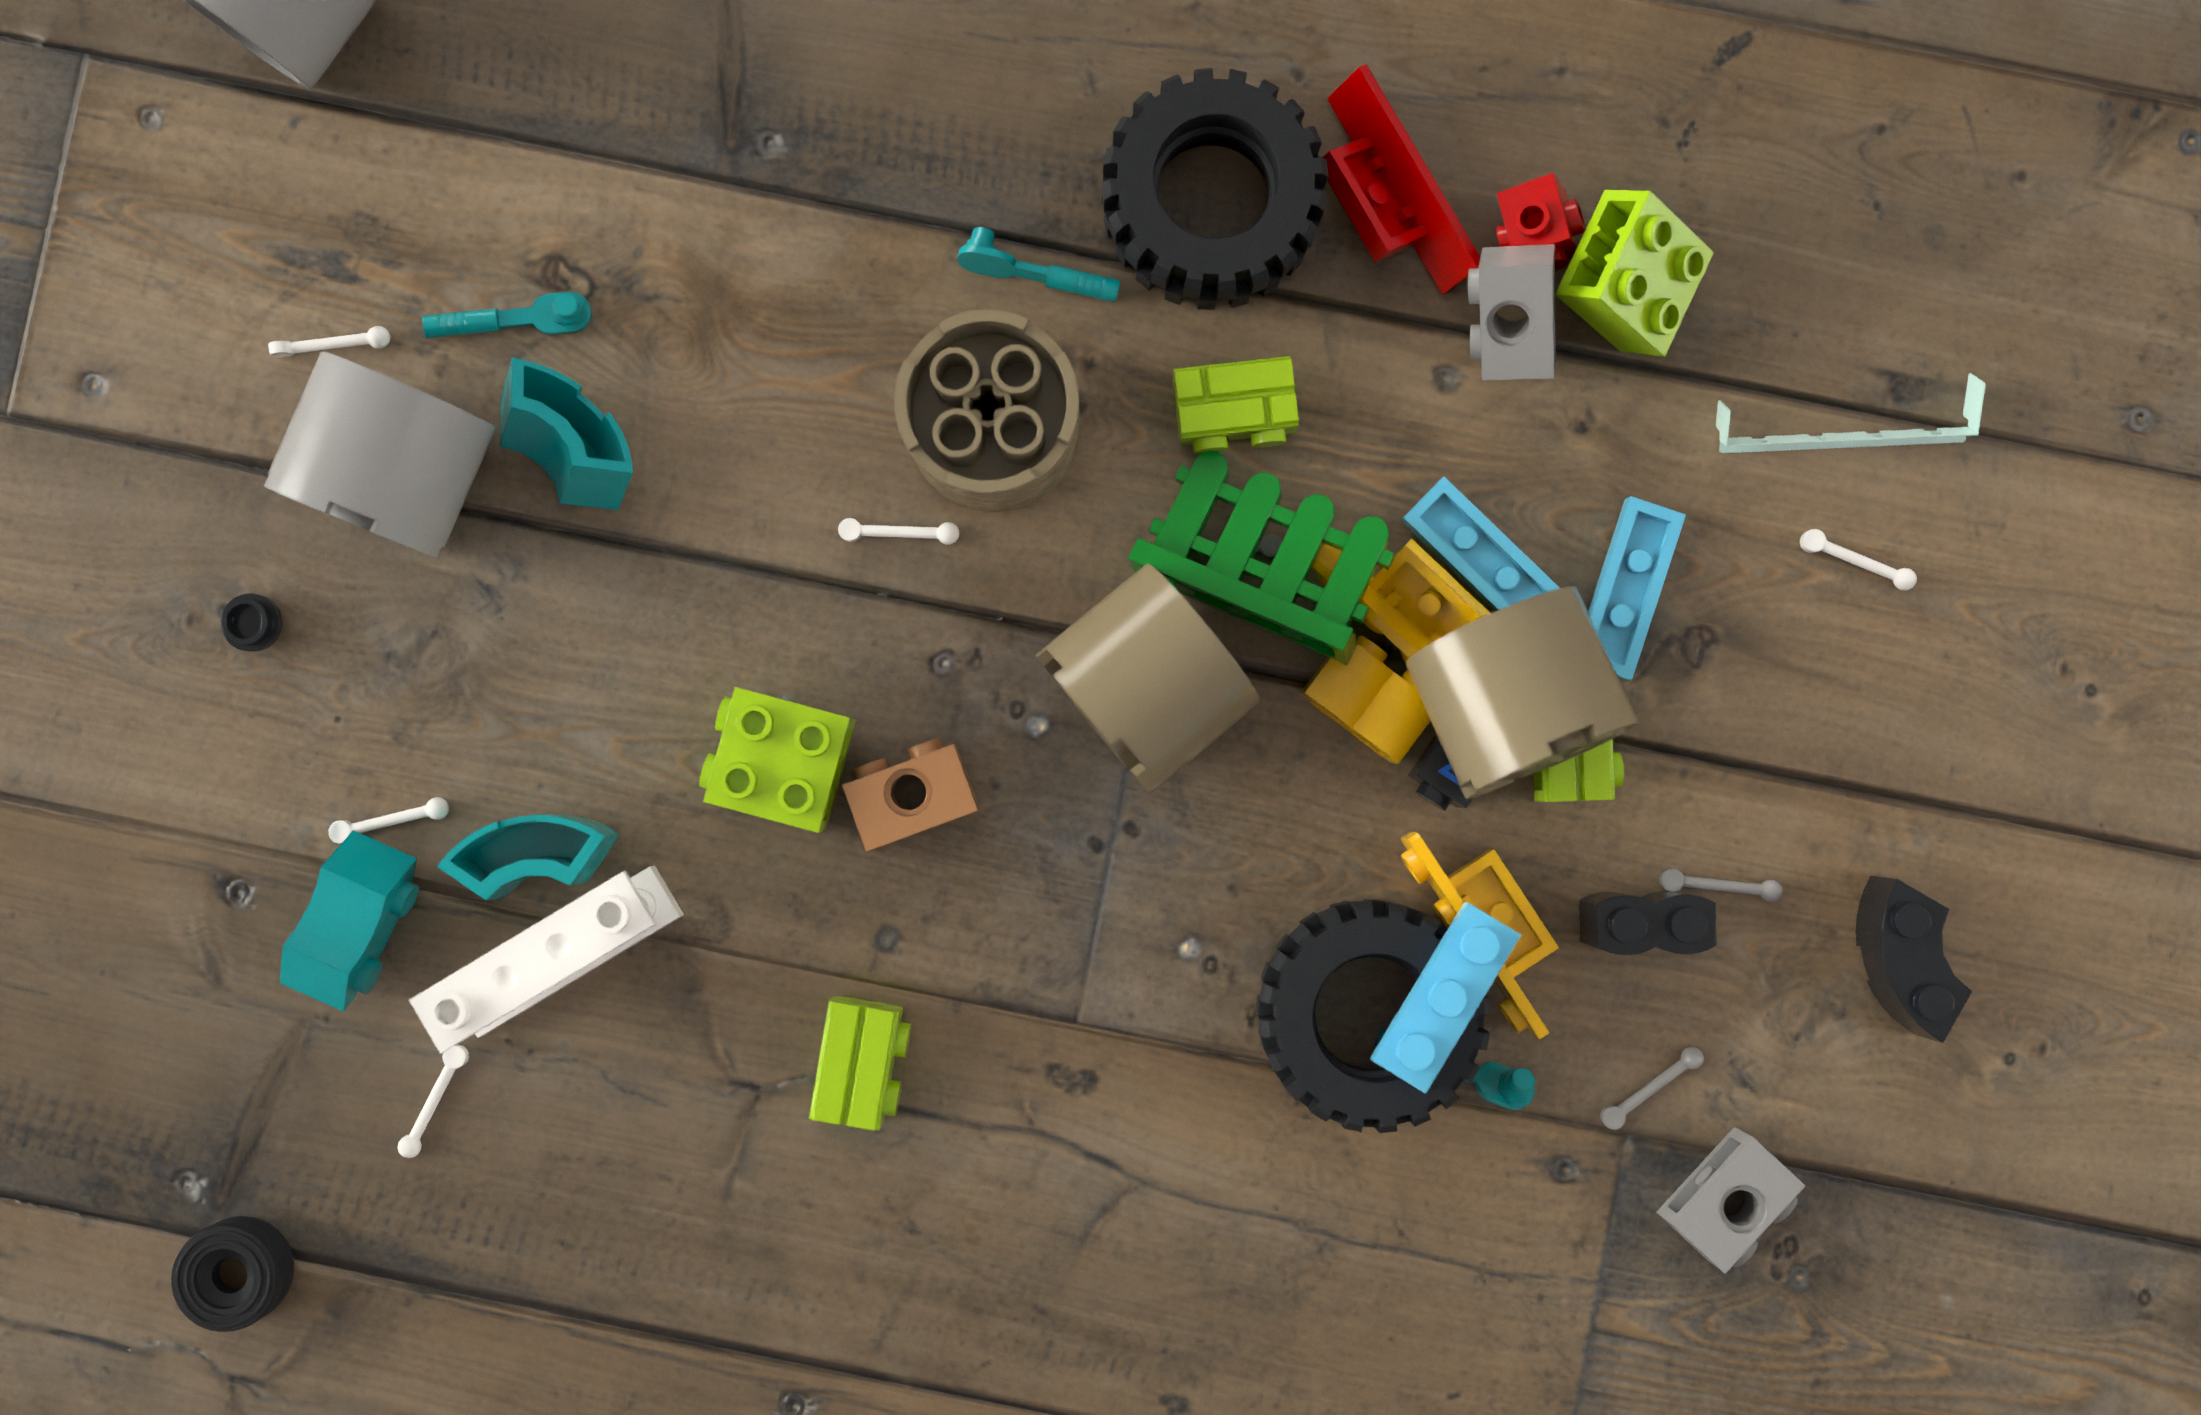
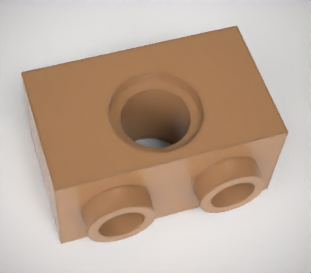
(880, 815)

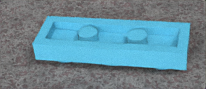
(1475, 548)
(1633, 580)
(1445, 997)

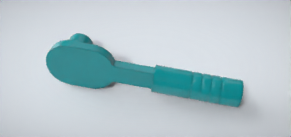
(982, 258)
(549, 313)
(1499, 1083)

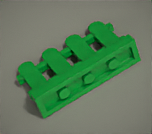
(1273, 604)

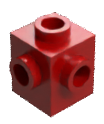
(1541, 215)

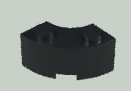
(1906, 957)

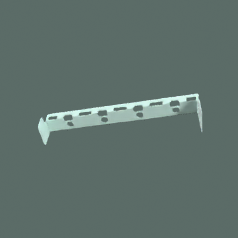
(1972, 411)

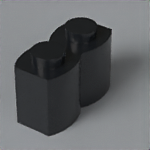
(1638, 924)

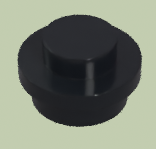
(251, 622)

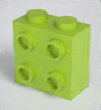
(1634, 272)
(777, 759)

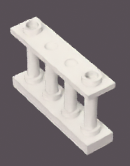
(546, 957)

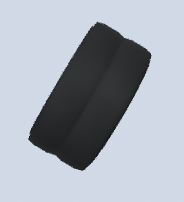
(198, 1282)

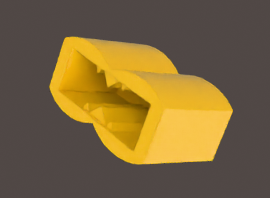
(1370, 700)

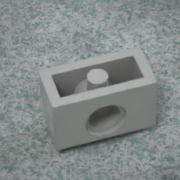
(1519, 278)
(1698, 1203)

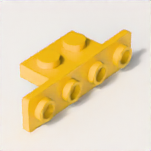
(1411, 600)
(1493, 890)

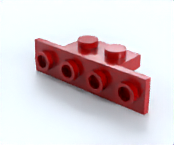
(1391, 188)

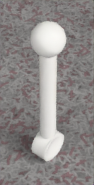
(376, 336)
(852, 530)
(1815, 540)
(435, 808)
(453, 1058)

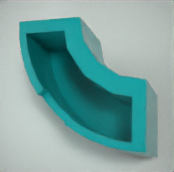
(565, 435)
(529, 846)
(349, 921)

